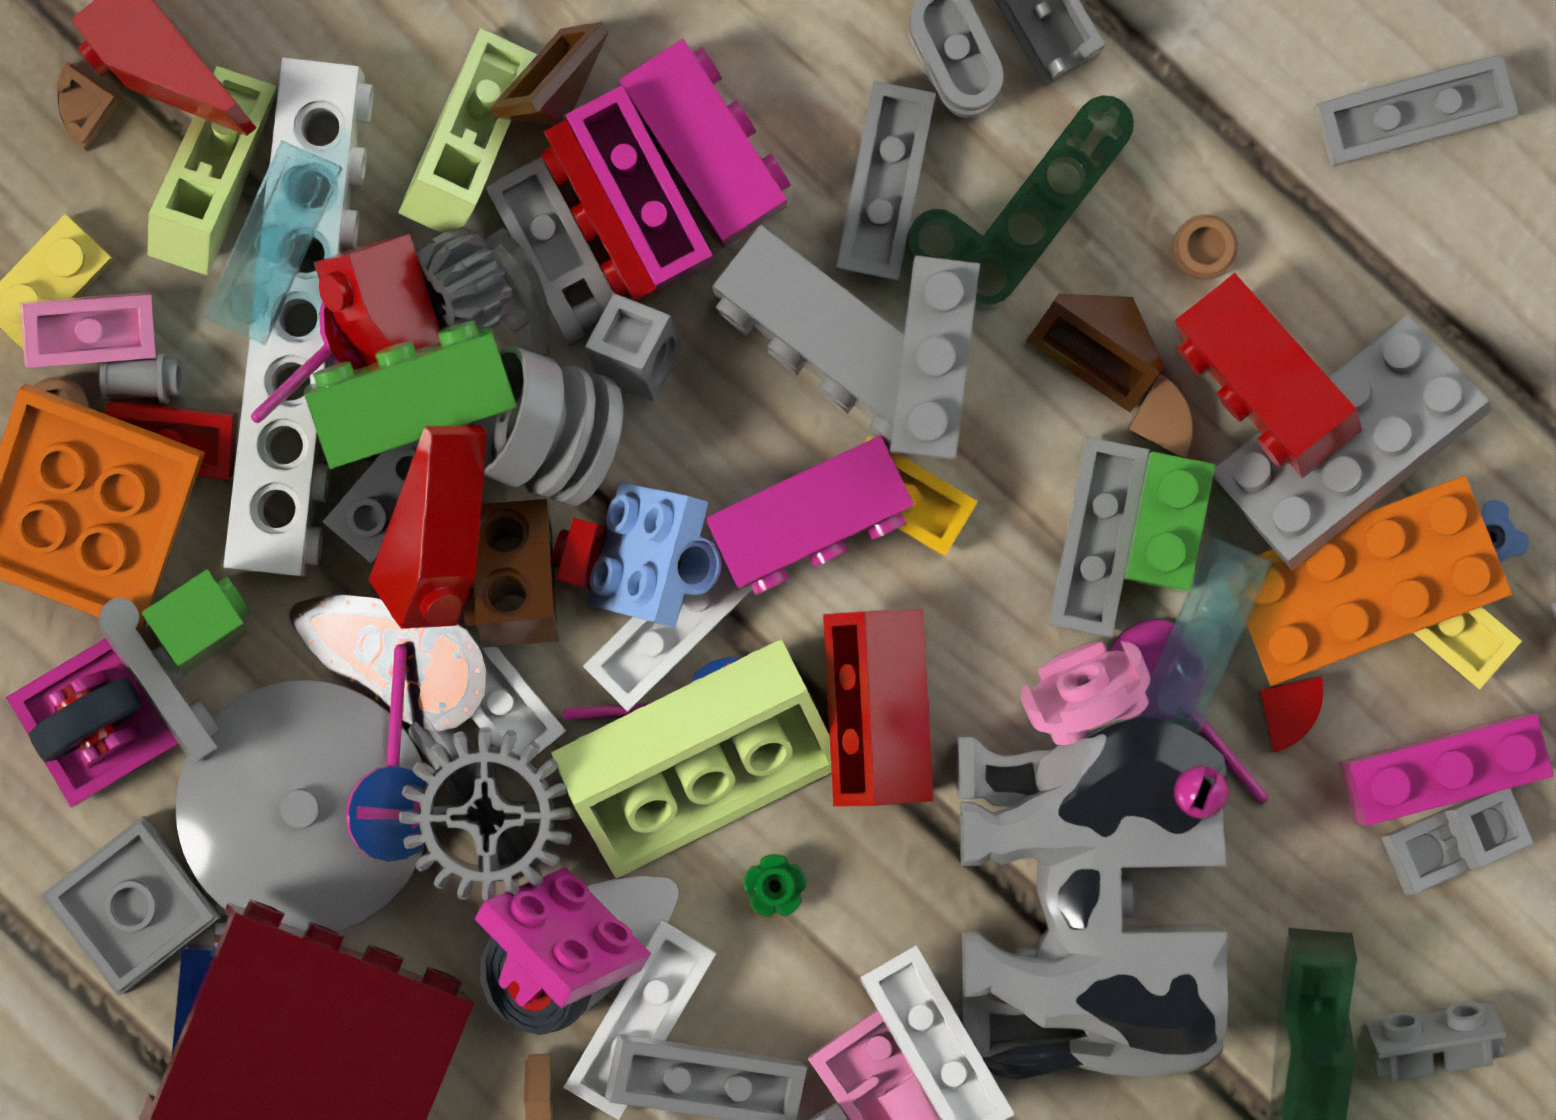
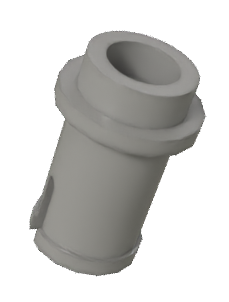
(142, 379)

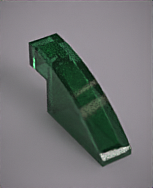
(1314, 1028)

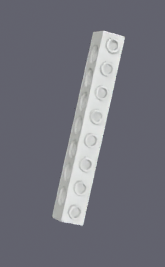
(304, 93)

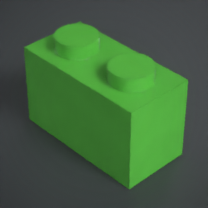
(1169, 522)
(198, 620)

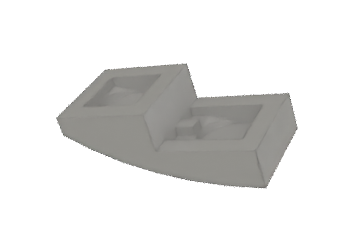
(1457, 840)

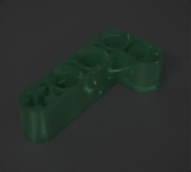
(1034, 198)

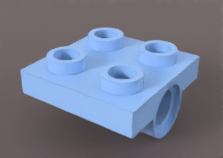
(642, 553)

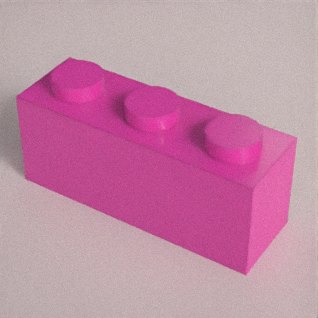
(706, 141)
(640, 188)
(811, 515)
(1446, 769)

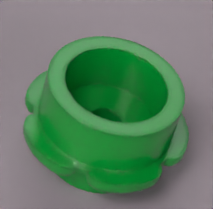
(757, 886)

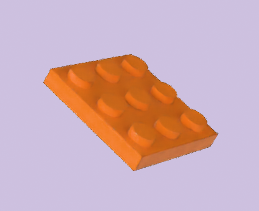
(88, 503)

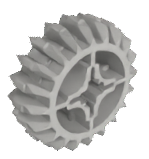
(487, 869)

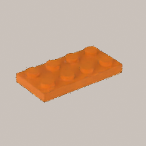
(1377, 582)

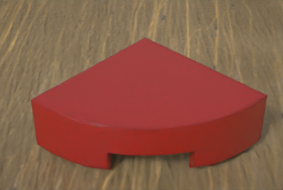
(1291, 710)

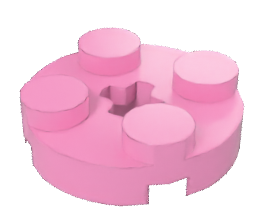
(1087, 690)

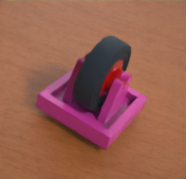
(90, 722)
(554, 951)

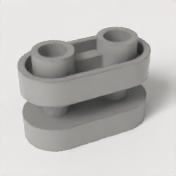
(956, 55)

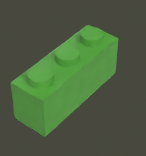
(407, 390)

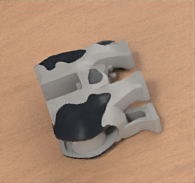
(1091, 987)

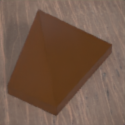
(553, 78)
(1101, 344)

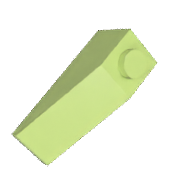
(465, 136)
(207, 180)

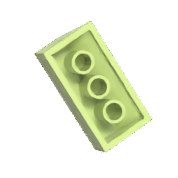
(696, 759)

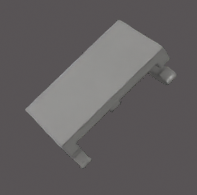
(1053, 35)

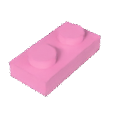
(87, 329)

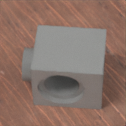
(634, 346)

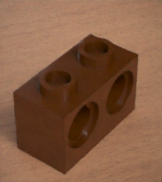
(519, 572)

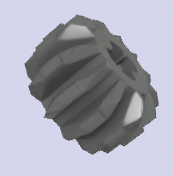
(464, 280)

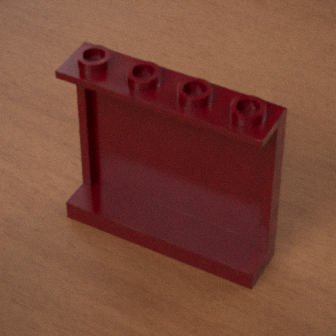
(309, 1030)

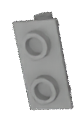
(1464, 1032)

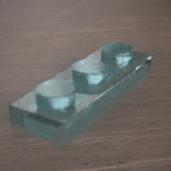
(273, 242)
(1206, 634)

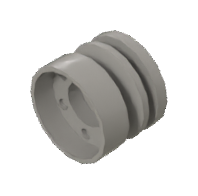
(558, 434)

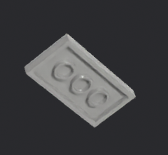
(1409, 411)

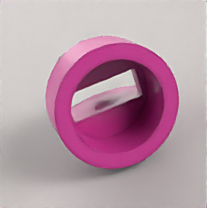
(1188, 785)

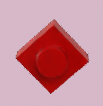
(577, 552)

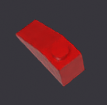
(155, 60)
(378, 296)
(434, 530)

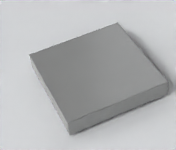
(131, 905)

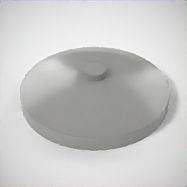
(272, 801)

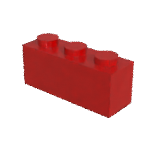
(1266, 377)
(878, 707)

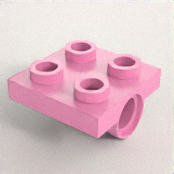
(871, 1074)

